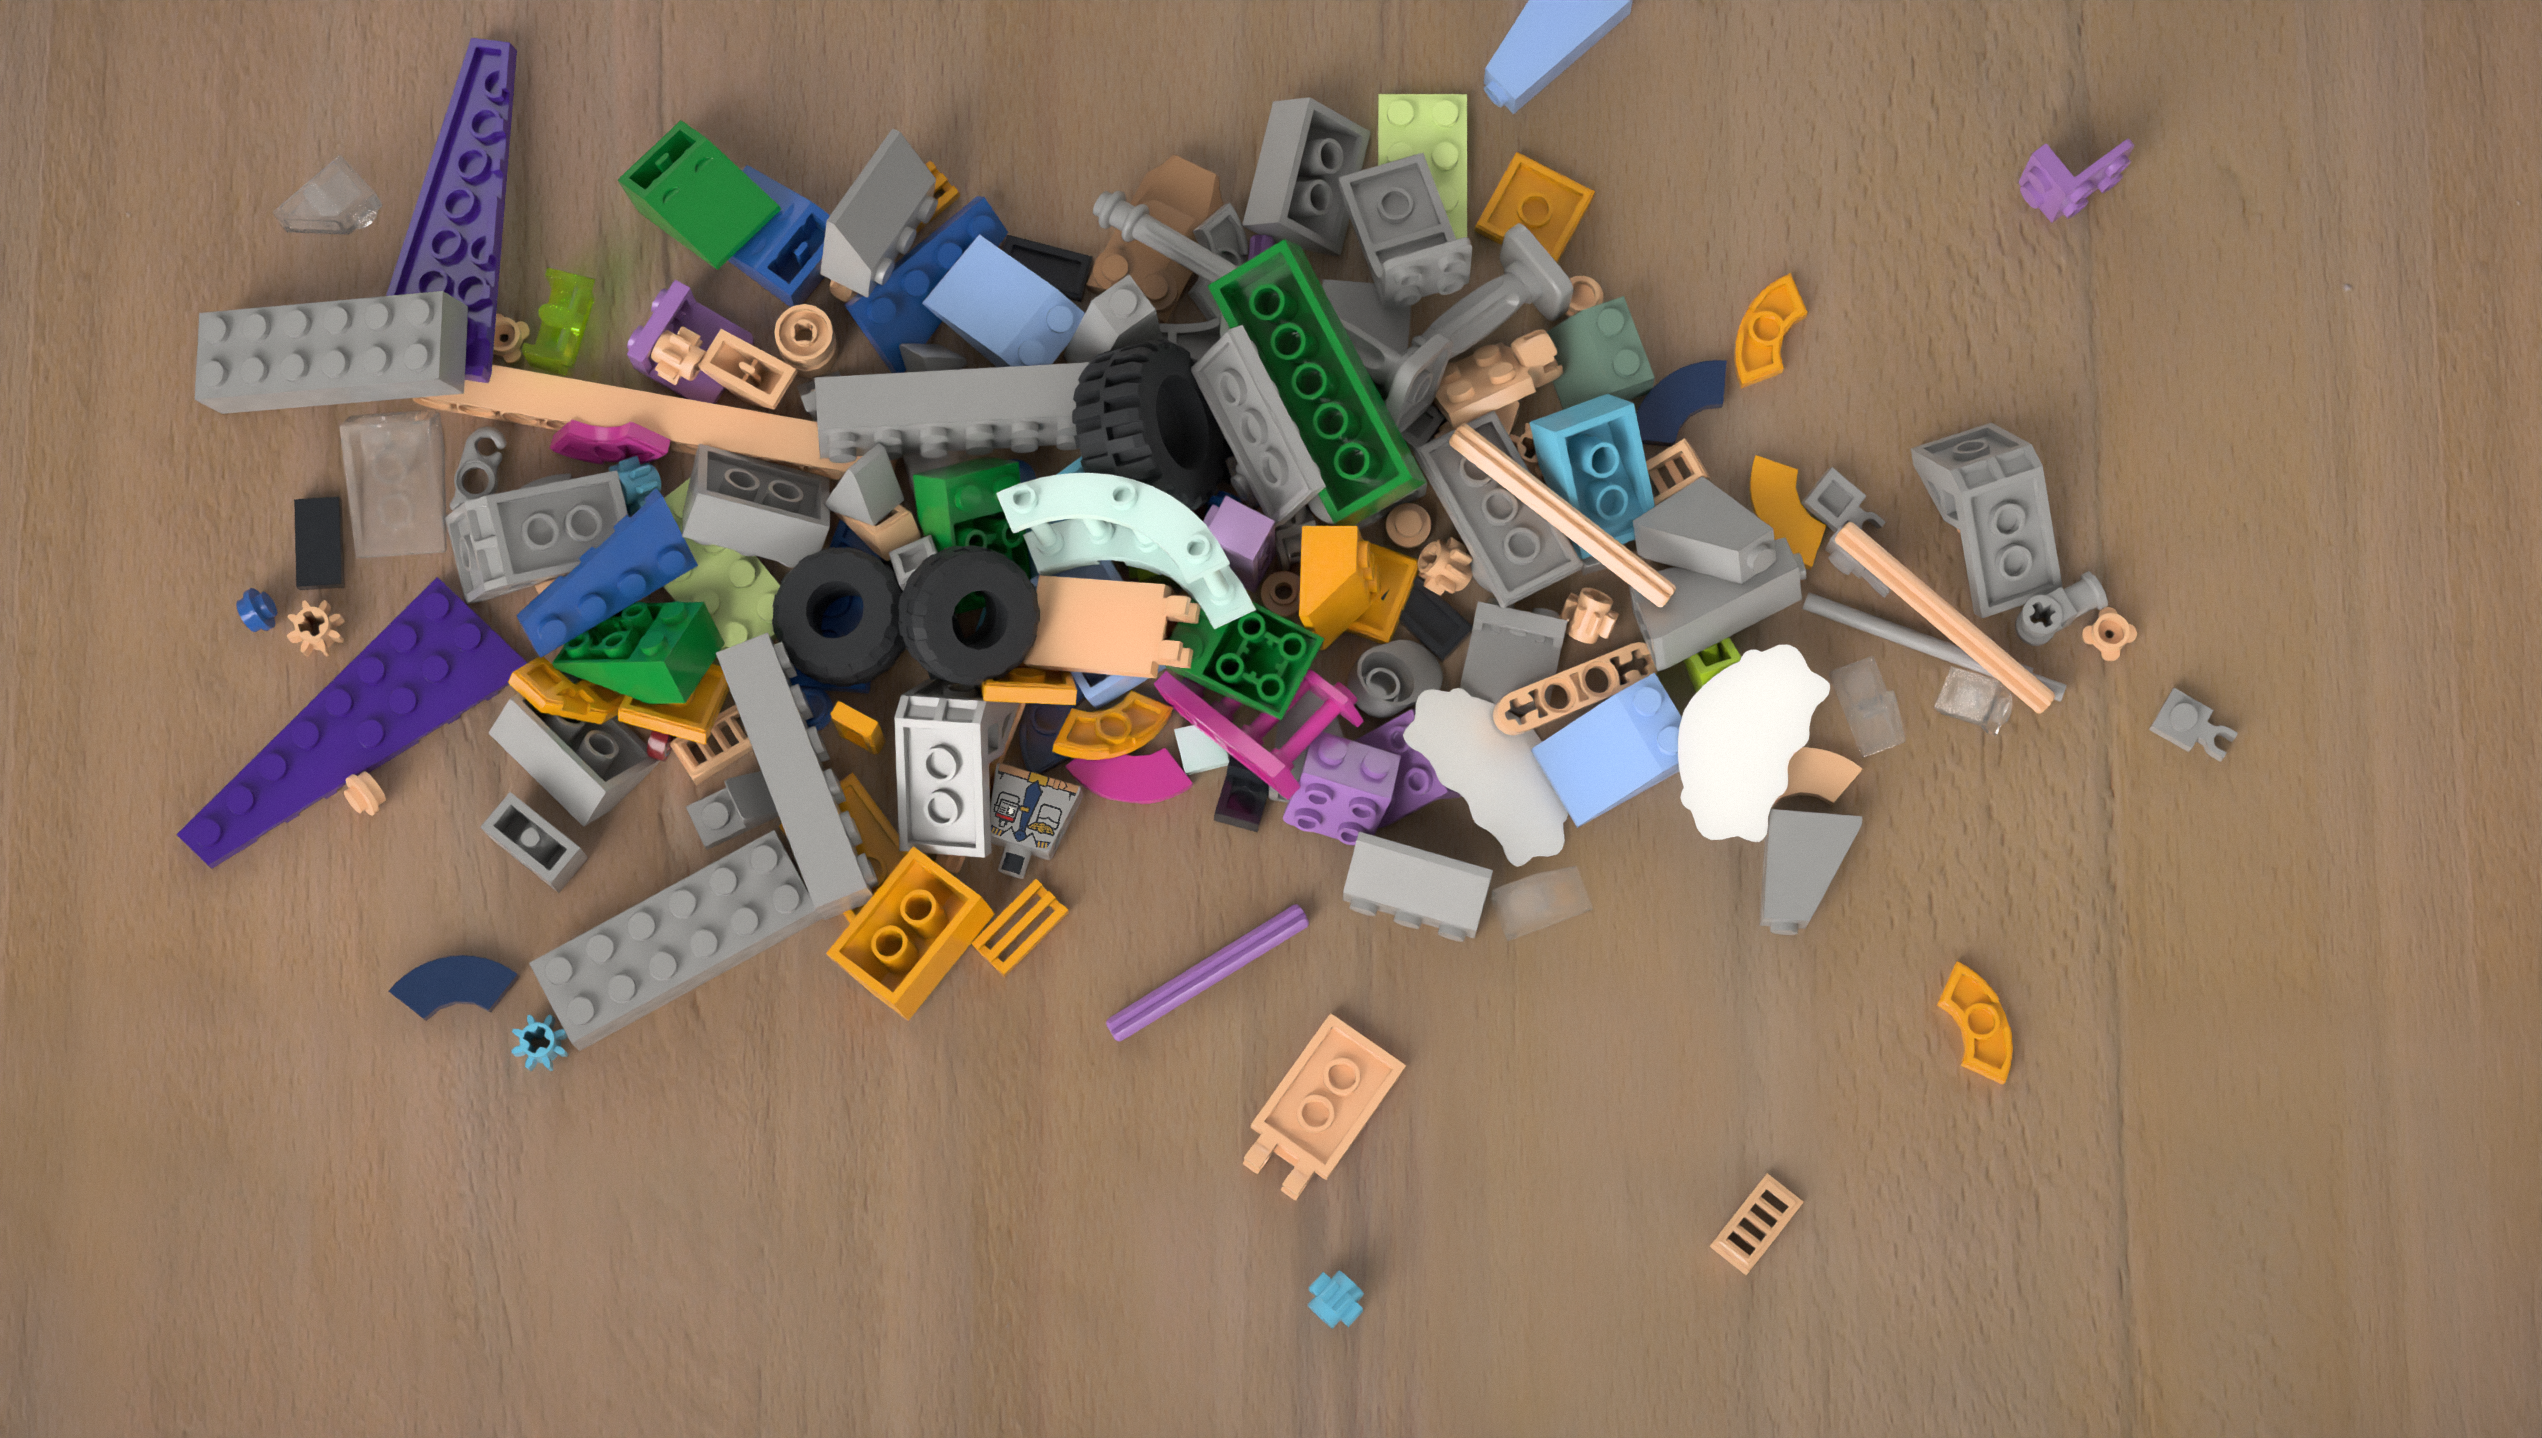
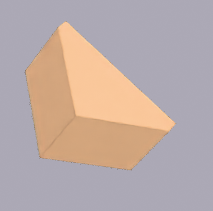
(747, 371)

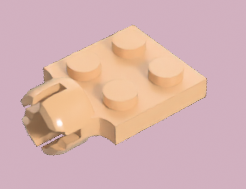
(1496, 377)

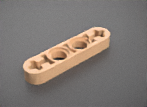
(1575, 686)

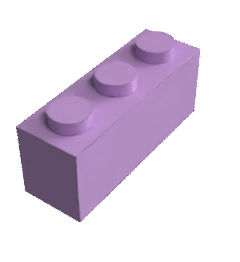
(1245, 539)

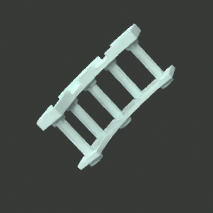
(1126, 523)

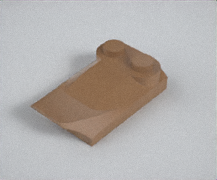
(1180, 198)

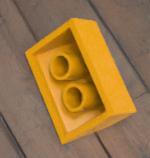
(1335, 579)
(911, 933)

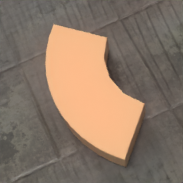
(1819, 775)

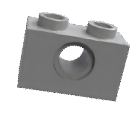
(534, 842)

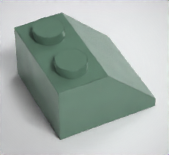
(1600, 355)

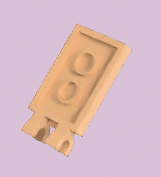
(1108, 627)
(1322, 1104)

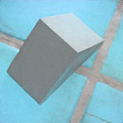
(867, 488)

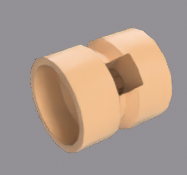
(806, 340)

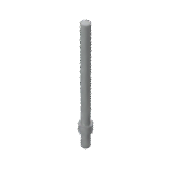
(1908, 637)

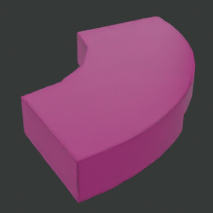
(608, 444)
(1132, 778)

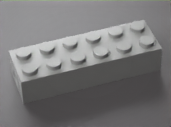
(331, 352)
(947, 411)
(794, 772)
(675, 941)

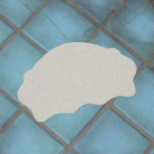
(1741, 739)
(1490, 771)

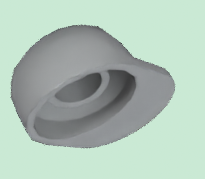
(1393, 677)

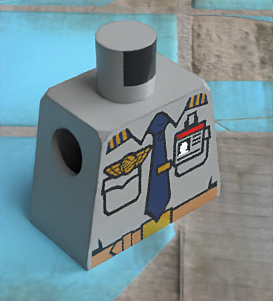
(1029, 816)

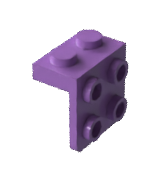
(2057, 192)
(671, 311)
(1416, 778)
(1342, 788)

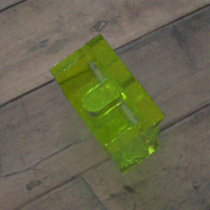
(562, 323)

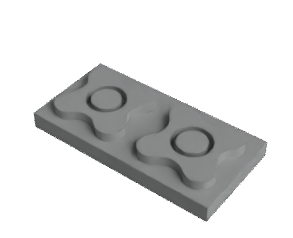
(1257, 426)
(1505, 536)

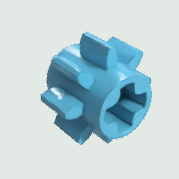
(636, 482)
(537, 1030)
(1335, 1299)

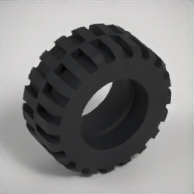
(1149, 421)

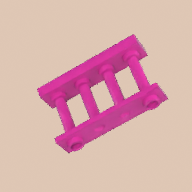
(1247, 742)

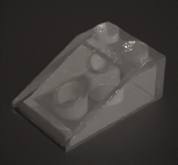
(396, 482)

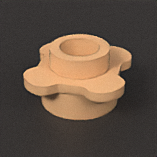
(516, 334)
(2122, 633)

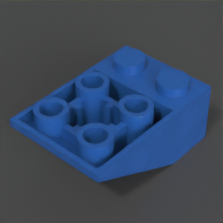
(789, 248)

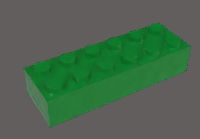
(1320, 382)

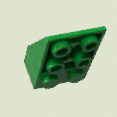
(697, 195)
(962, 509)
(646, 651)
(1250, 659)

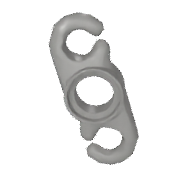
(473, 459)

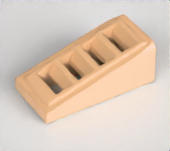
(1666, 458)
(890, 533)
(714, 764)
(1735, 1254)

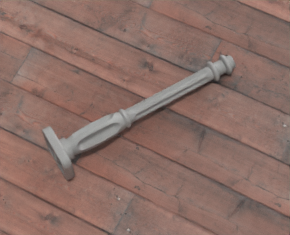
(1527, 278)
(1406, 379)

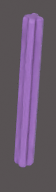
(1207, 972)

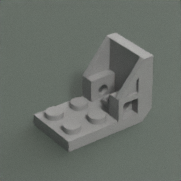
(1999, 501)
(531, 533)
(943, 766)

